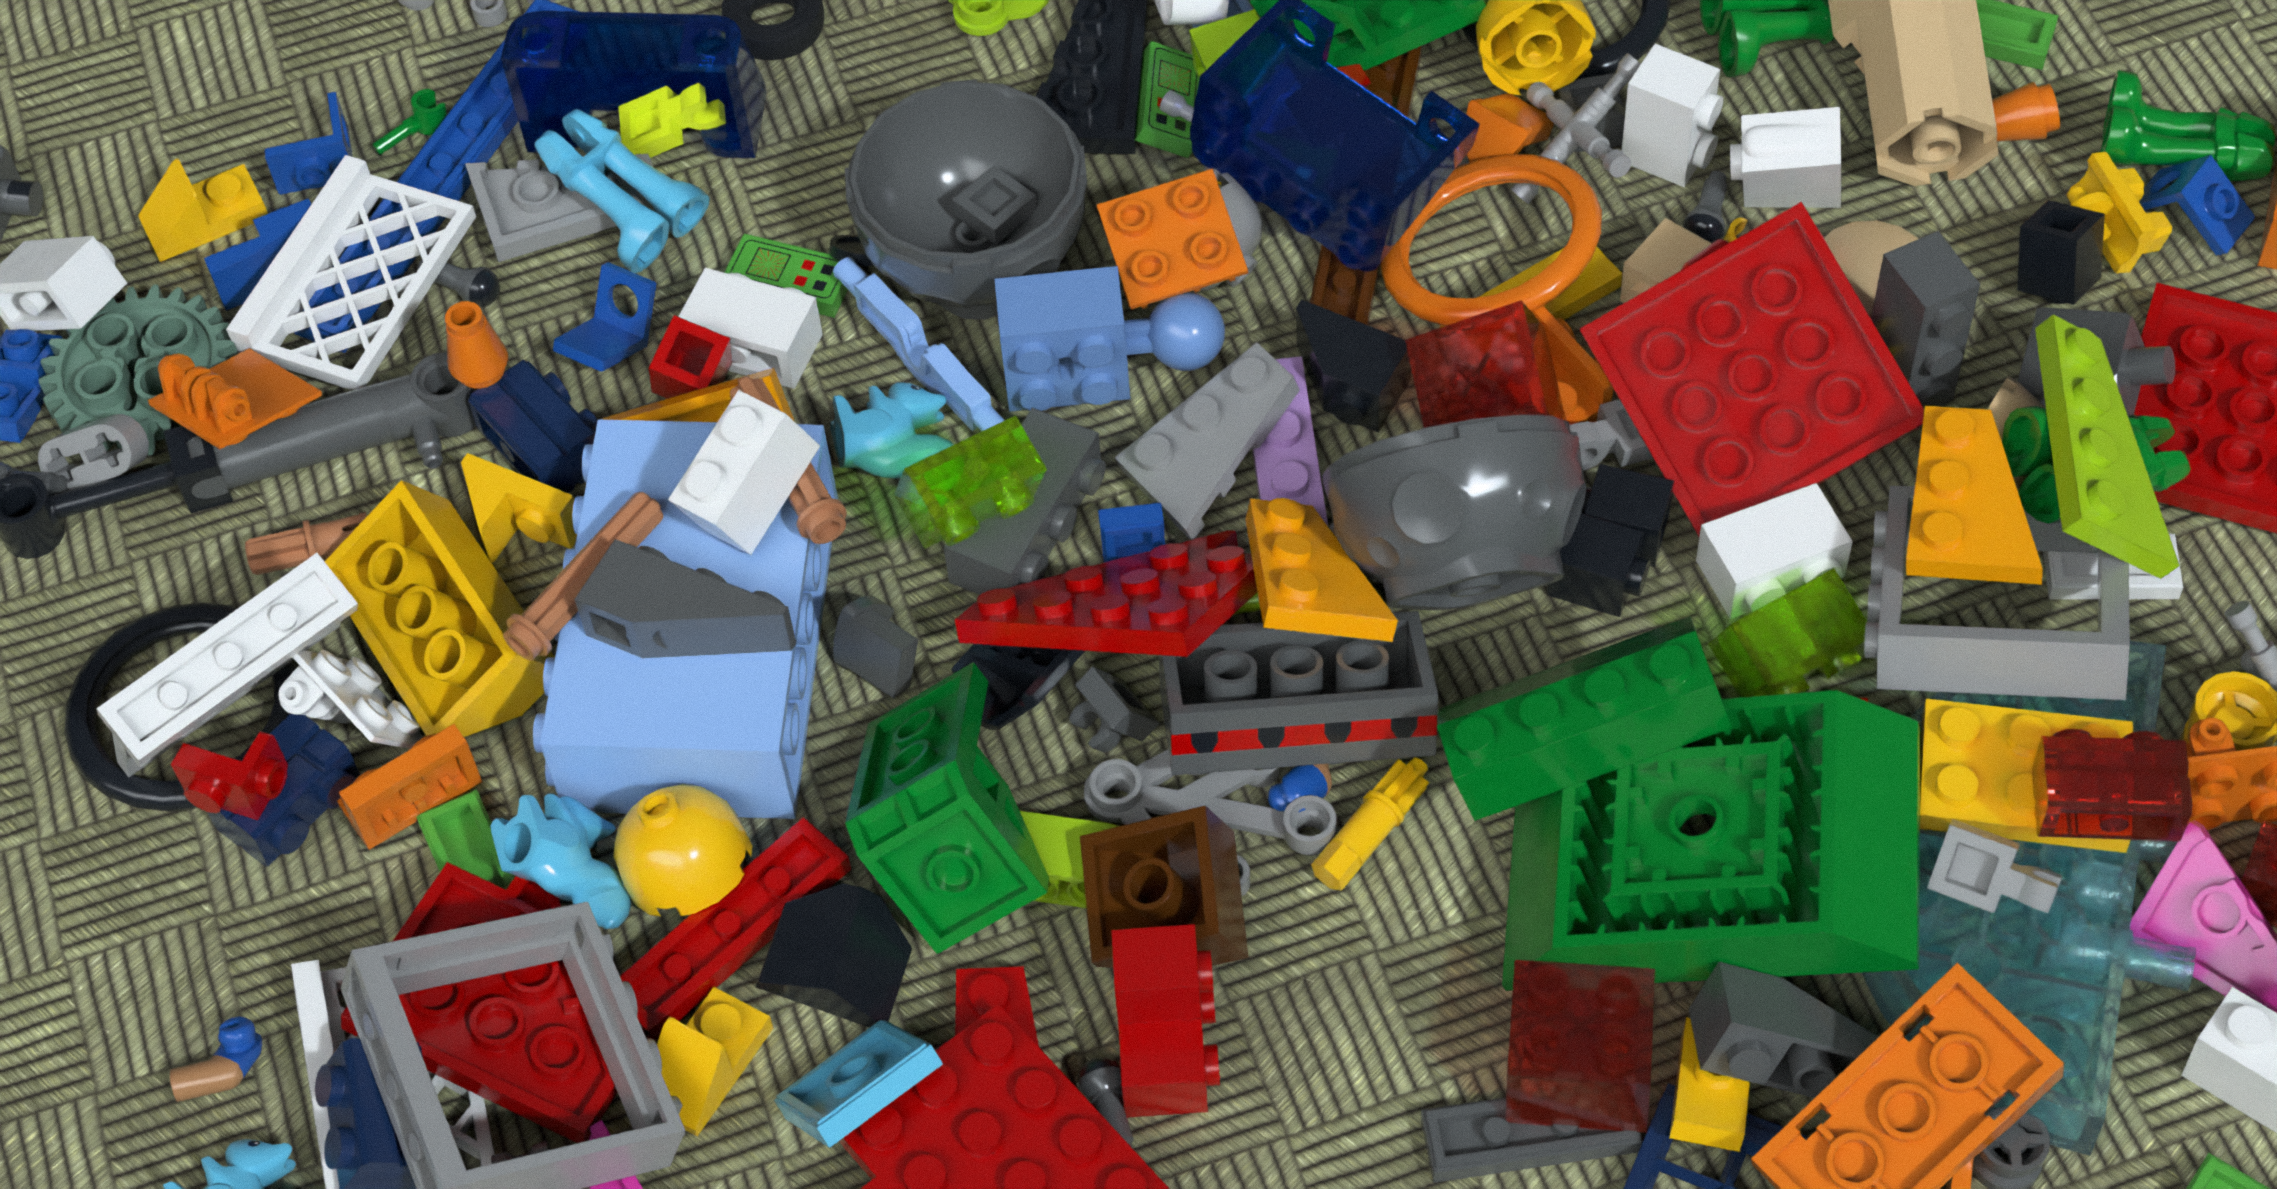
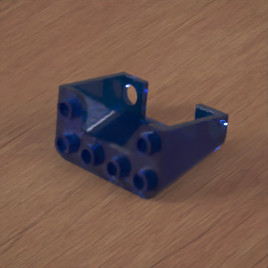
(613, 57)
(1320, 141)

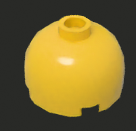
(1534, 42)
(680, 850)

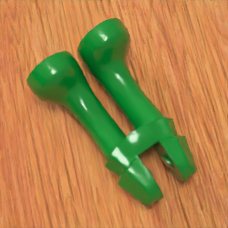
(1749, 26)
(2155, 136)
(2030, 454)

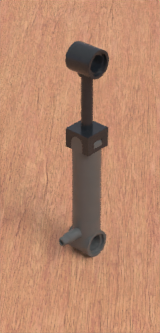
(415, 405)

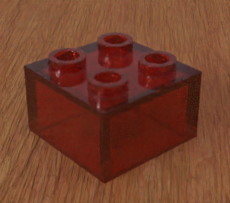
(1485, 368)
(1580, 1045)

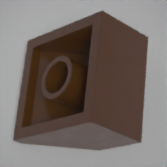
(1165, 875)

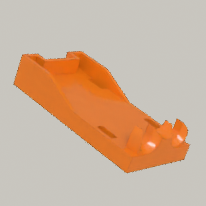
(1918, 1106)

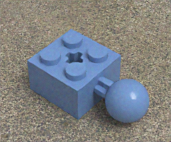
(1071, 343)

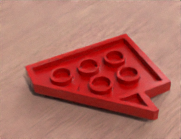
(1134, 604)
(511, 1032)
(995, 1121)

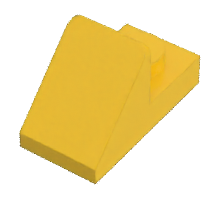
(190, 215)
(513, 501)
(710, 1054)

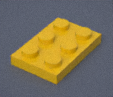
(1981, 765)

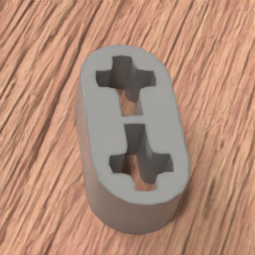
(88, 441)

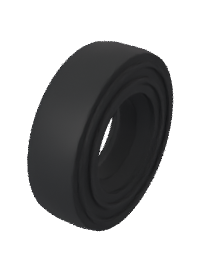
(781, 39)

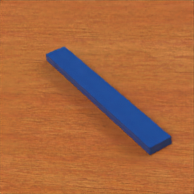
(466, 135)

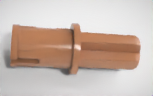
(295, 546)

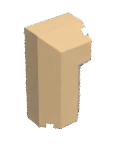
(1922, 84)

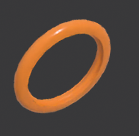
(1535, 292)

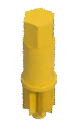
(1371, 823)

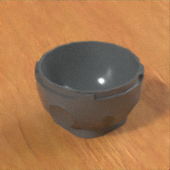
(928, 154)
(1460, 509)

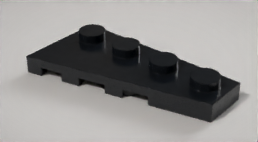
(1099, 74)

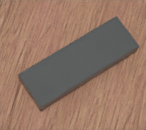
(1479, 1141)

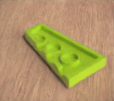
(2095, 455)

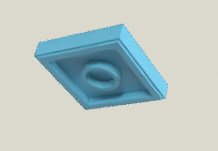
(857, 1082)

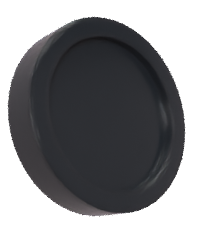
(849, 246)

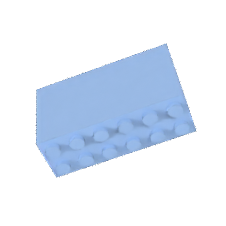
(707, 721)

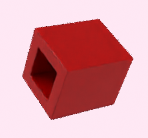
(689, 359)

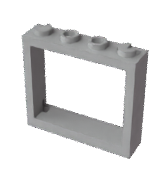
(1993, 658)
(565, 933)

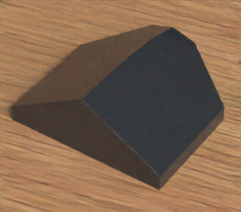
(1016, 678)
(838, 954)

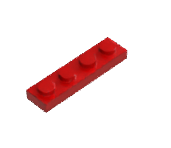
(727, 934)

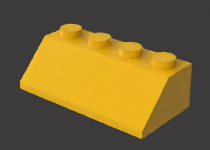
(436, 614)

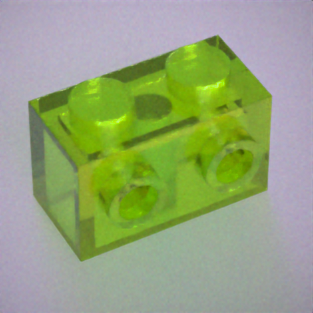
(971, 482)
(1793, 639)

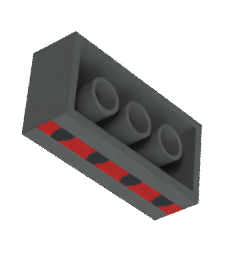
(1298, 699)

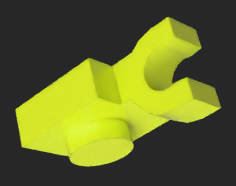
(657, 119)

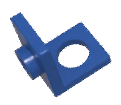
(311, 161)
(2205, 198)
(611, 334)

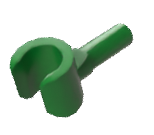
(424, 119)

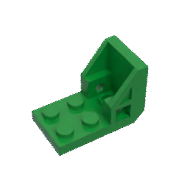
(1383, 29)
(940, 817)

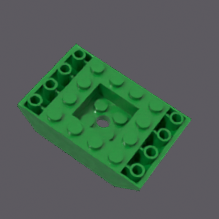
(1793, 879)

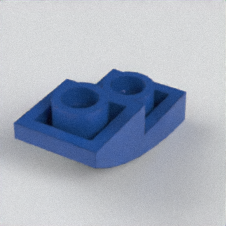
(243, 265)
(19, 380)

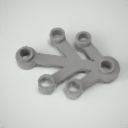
(1147, 797)

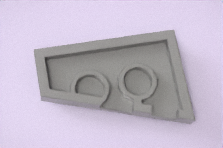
(534, 210)
(1202, 441)

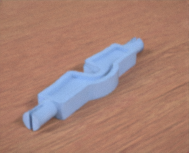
(933, 365)

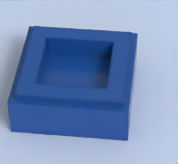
(1130, 530)

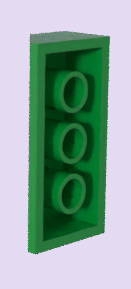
(1581, 719)

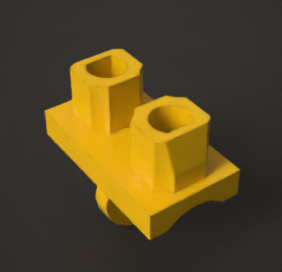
(2127, 226)

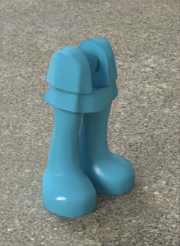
(642, 230)

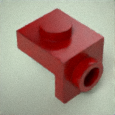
(230, 784)

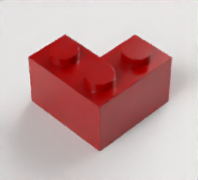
(1161, 1004)

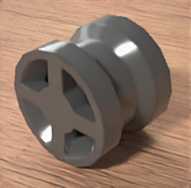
(2027, 1148)

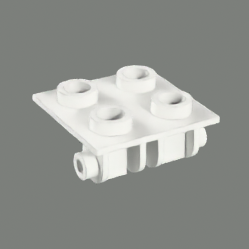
(347, 693)

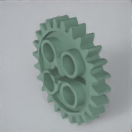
(116, 358)

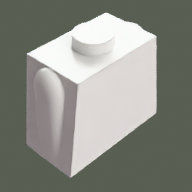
(1789, 159)

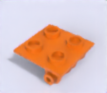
(1172, 239)
(230, 397)
(2229, 782)

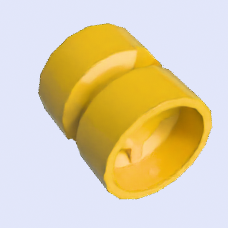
(2242, 703)

